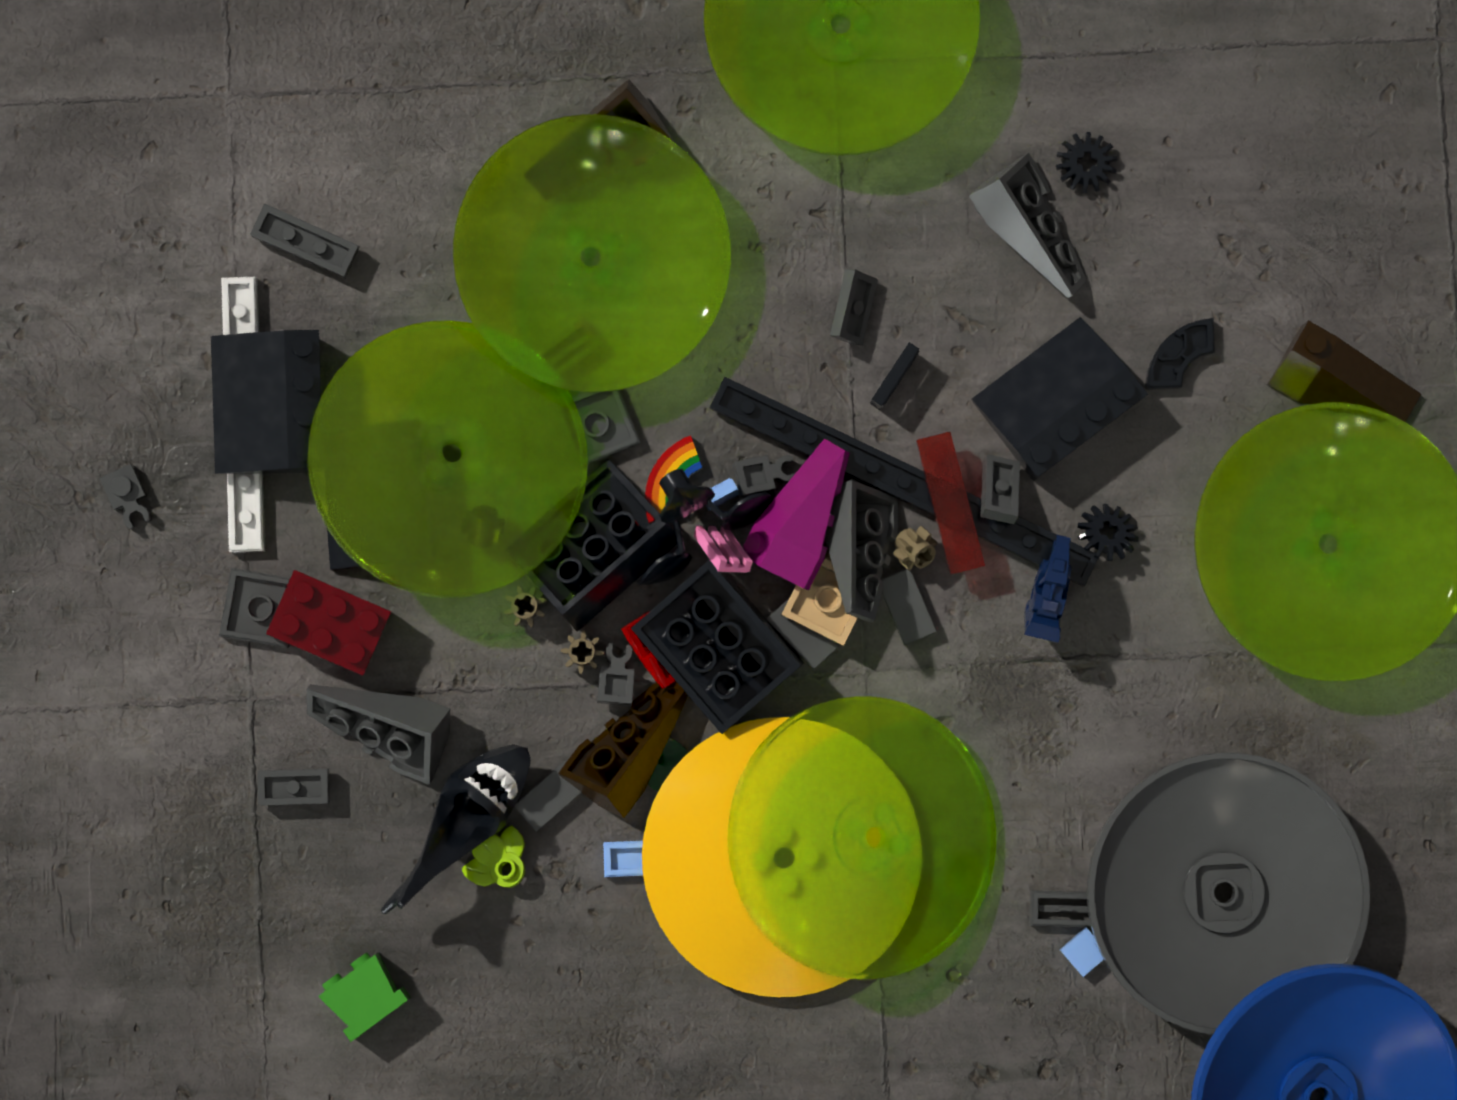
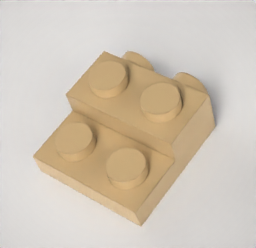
(821, 606)

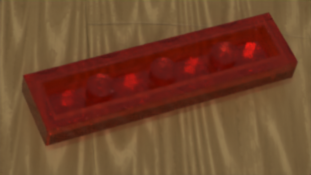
(950, 503)

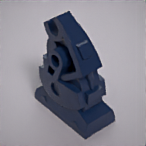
(1049, 593)

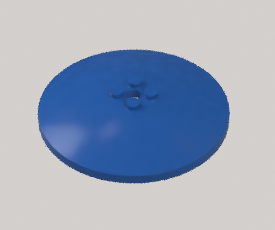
(1329, 1030)

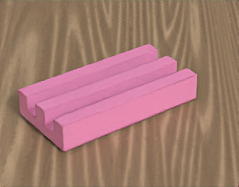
(724, 548)

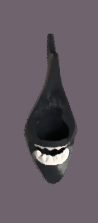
(468, 812)

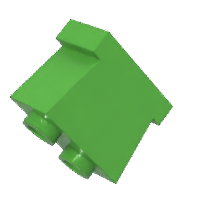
(363, 995)

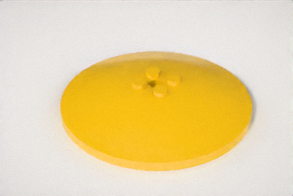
(692, 877)

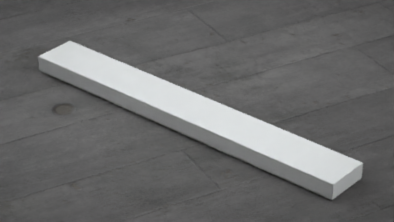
(244, 491)

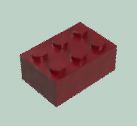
(328, 622)

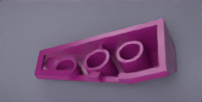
(793, 526)

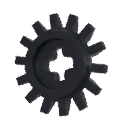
(1075, 170)
(1102, 542)

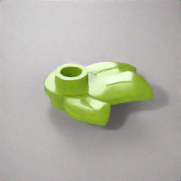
(493, 855)

